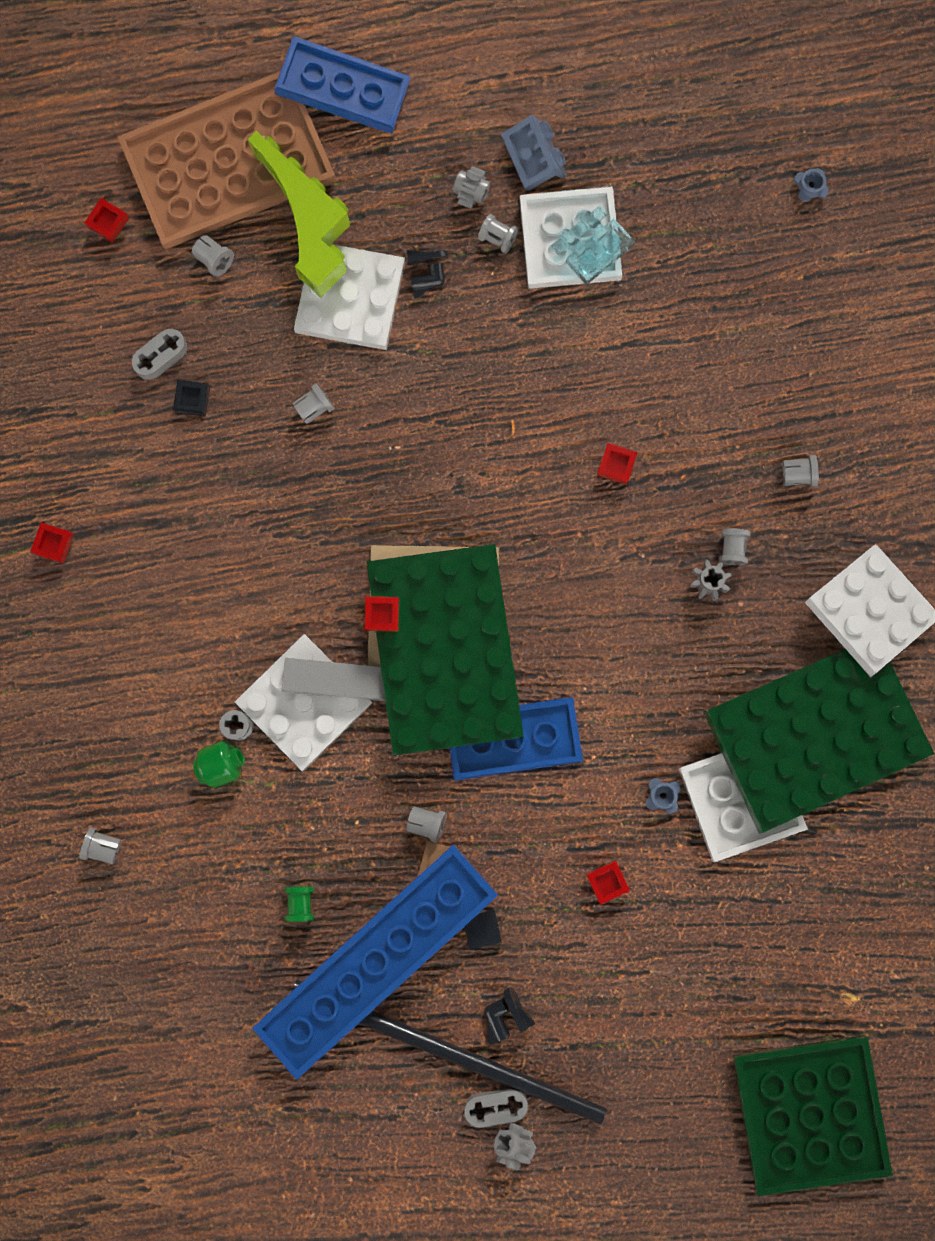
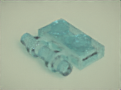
(597, 252)

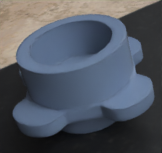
(813, 176)
(670, 789)

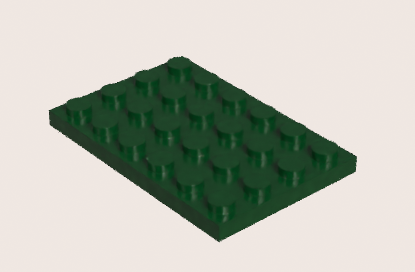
(452, 657)
(816, 737)

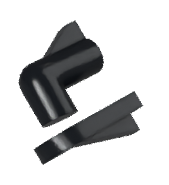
(436, 278)
(496, 1026)

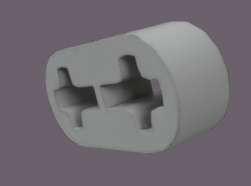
(159, 353)
(495, 1116)

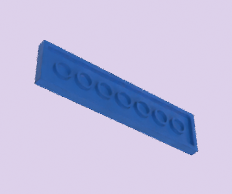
(375, 961)

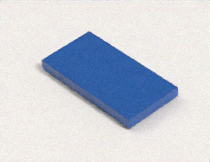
(342, 85)
(548, 741)

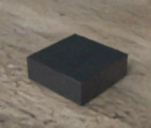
(191, 398)
(483, 930)

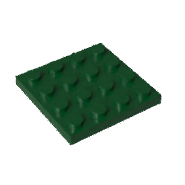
(812, 1115)

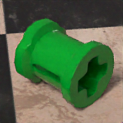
(299, 903)

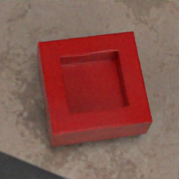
(106, 220)
(617, 463)
(52, 543)
(381, 613)
(607, 882)

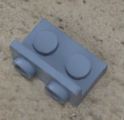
(534, 152)

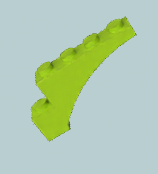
(316, 216)

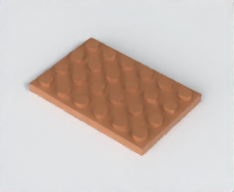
(200, 167)

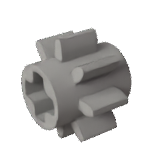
(471, 187)
(714, 572)
(514, 1146)

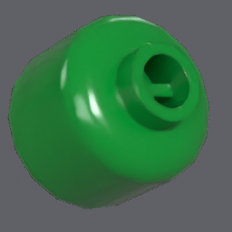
(218, 764)

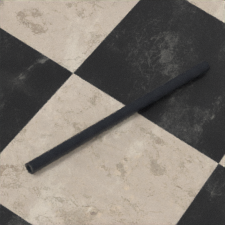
(483, 1066)

